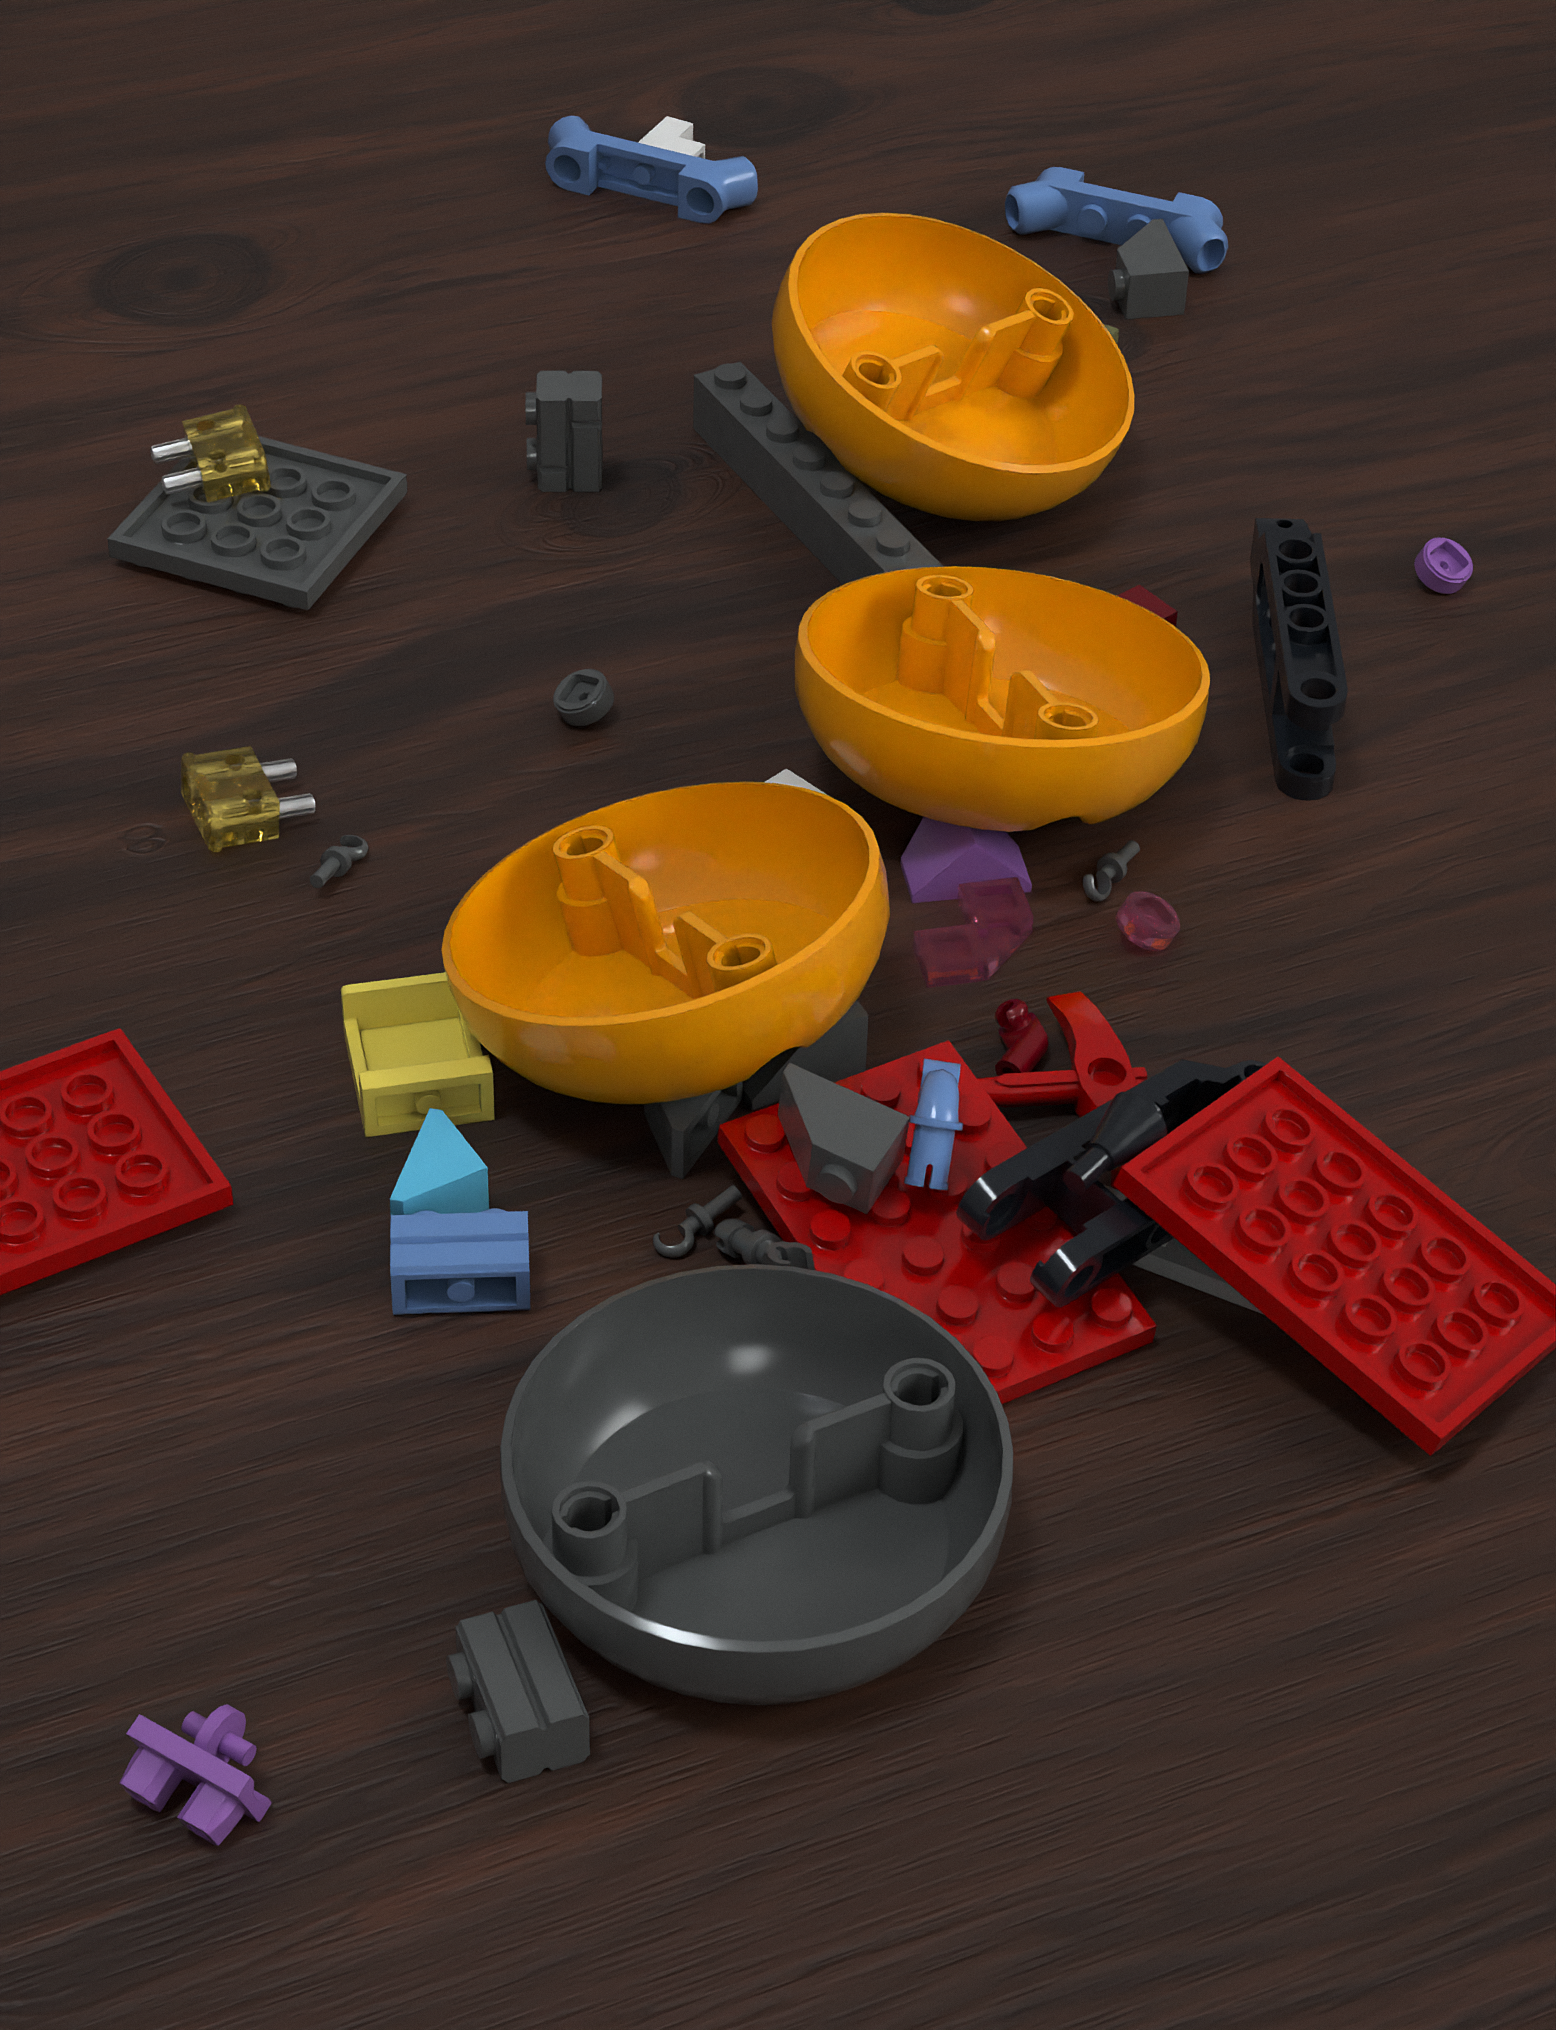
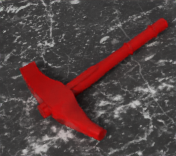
(1097, 1070)

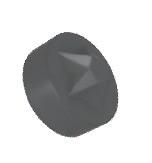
(583, 697)

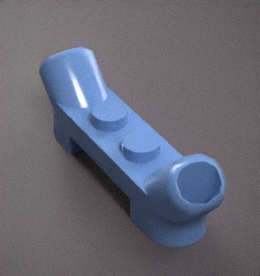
(698, 186)
(1068, 205)

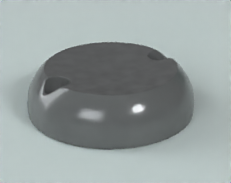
(756, 1481)

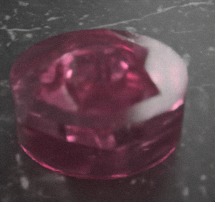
(1148, 921)

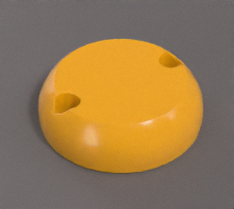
(948, 367)
(998, 695)
(670, 940)

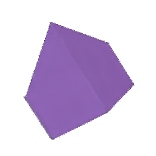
(950, 855)

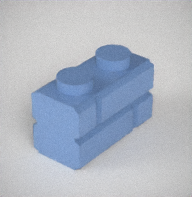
(459, 1262)

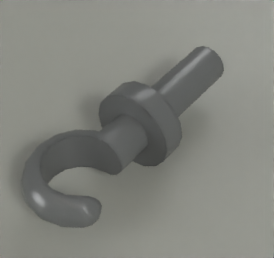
(337, 859)
(1110, 869)
(699, 1220)

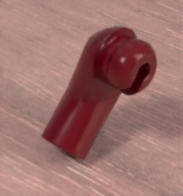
(1022, 1036)

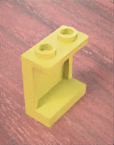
(413, 1055)

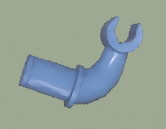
(935, 1124)

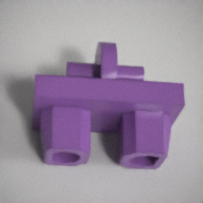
(221, 1789)

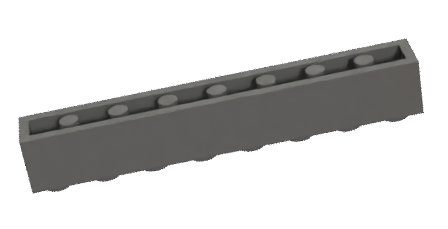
(800, 478)

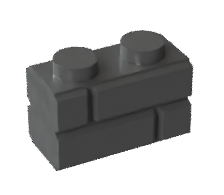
(568, 431)
(520, 1692)

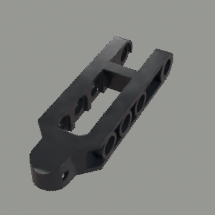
(1297, 654)
(1108, 1229)

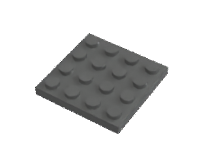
(268, 542)

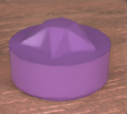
(1443, 565)

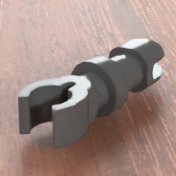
(760, 1246)

